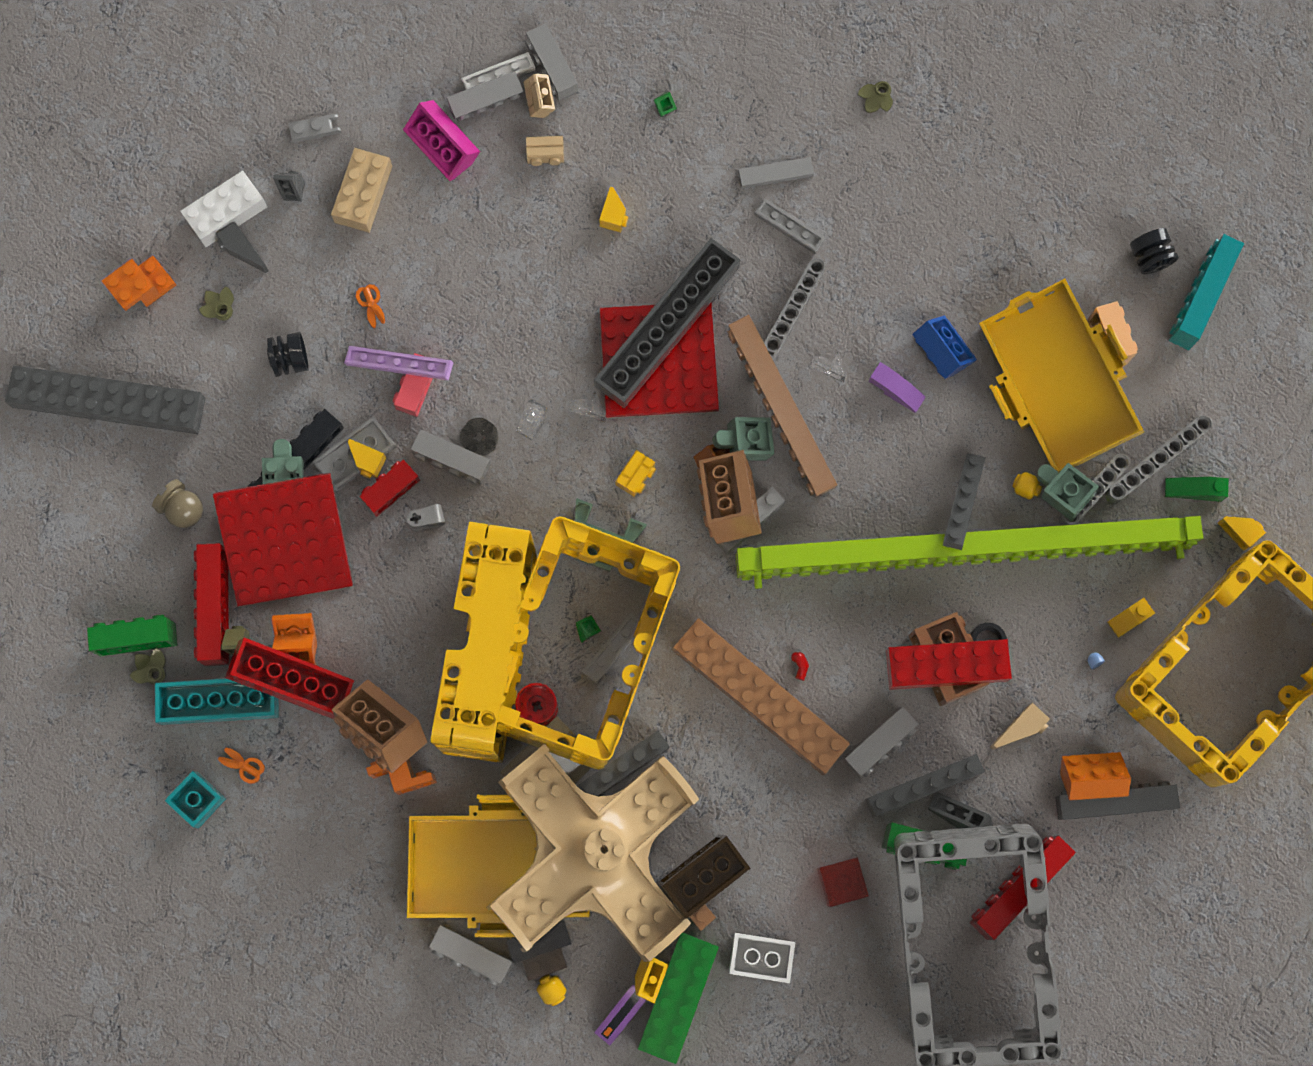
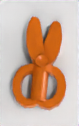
(373, 309)
(239, 763)

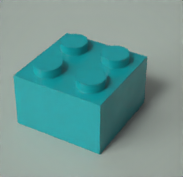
(195, 799)

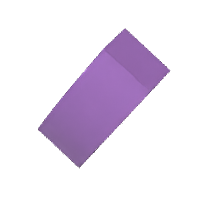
(897, 387)

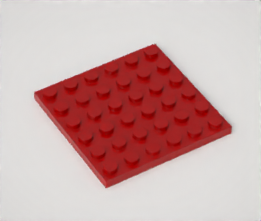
(681, 382)
(283, 539)

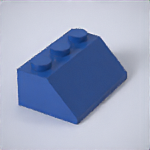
(944, 346)

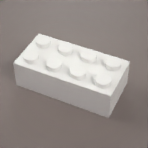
(228, 203)

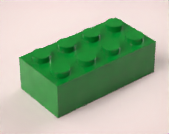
(132, 636)
(894, 829)

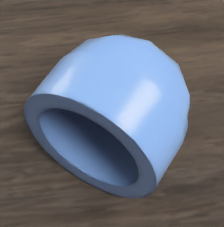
(1095, 660)

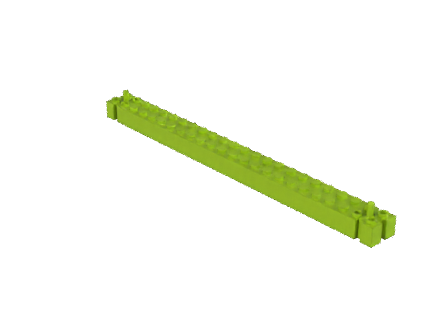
(977, 547)

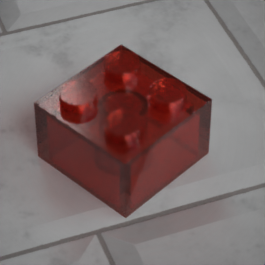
(842, 882)

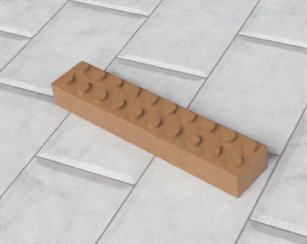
(780, 402)
(761, 697)

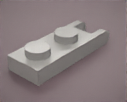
(313, 128)

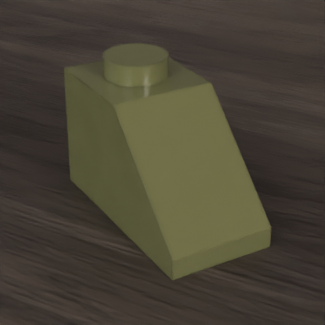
(232, 637)

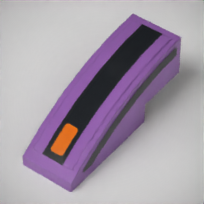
(620, 1016)

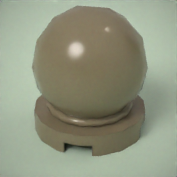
(180, 506)

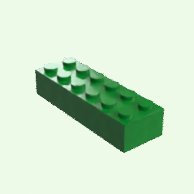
(678, 998)

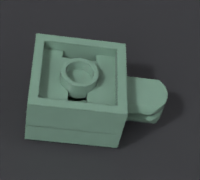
(747, 434)
(282, 465)
(1066, 490)

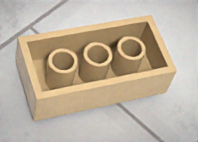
(361, 190)

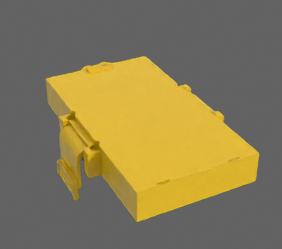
(1061, 376)
(469, 862)

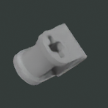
(427, 518)

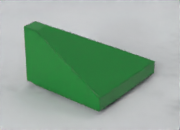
(665, 104)
(587, 628)

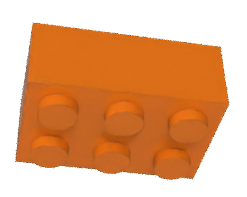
(1095, 776)

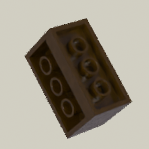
(703, 875)

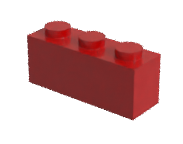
(389, 487)

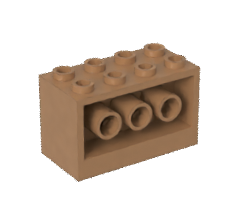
(729, 497)
(953, 631)
(379, 726)

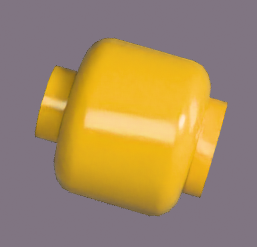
(1027, 485)
(551, 990)

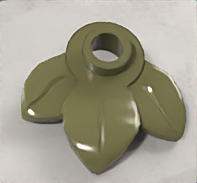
(876, 99)
(216, 303)
(147, 666)

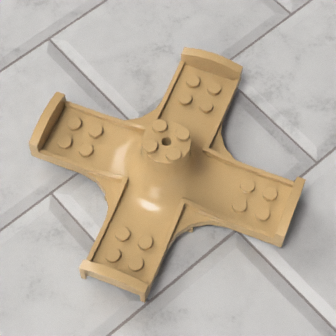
(594, 853)

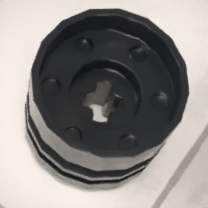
(1154, 251)
(287, 354)

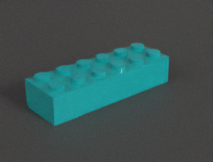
(1205, 291)
(211, 702)

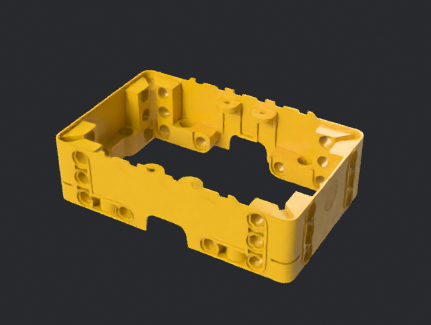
(648, 568)
(495, 574)
(1148, 707)

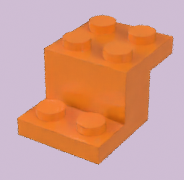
(136, 283)
(295, 636)
(403, 777)

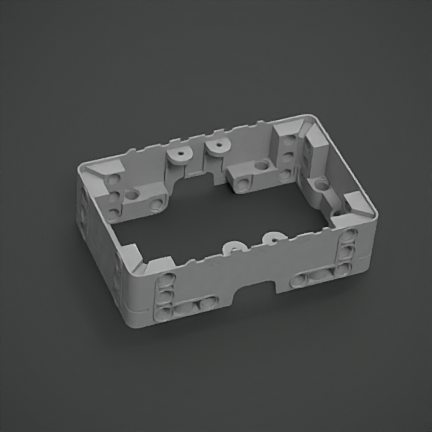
(1027, 1045)

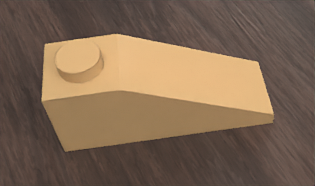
(1026, 724)

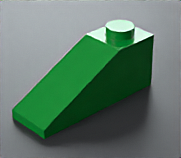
(1197, 488)

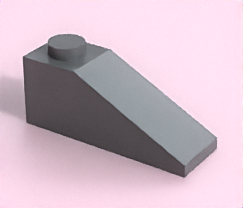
(290, 185)
(238, 246)
(958, 813)

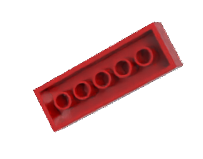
(212, 604)
(948, 664)
(287, 677)
(1011, 899)

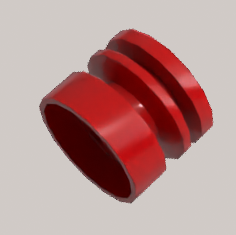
(533, 695)

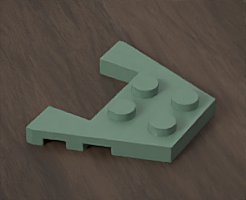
(632, 532)

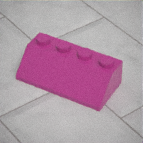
(441, 139)

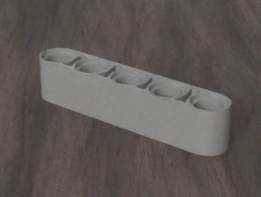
(1110, 470)

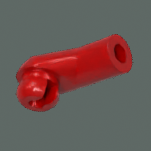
(801, 661)

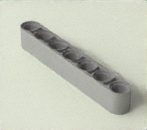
(794, 307)
(1164, 453)

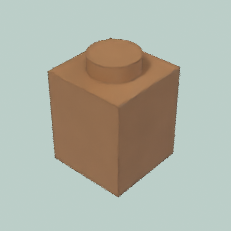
(702, 917)

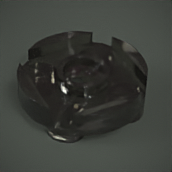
(470, 431)

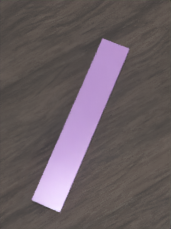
(398, 363)

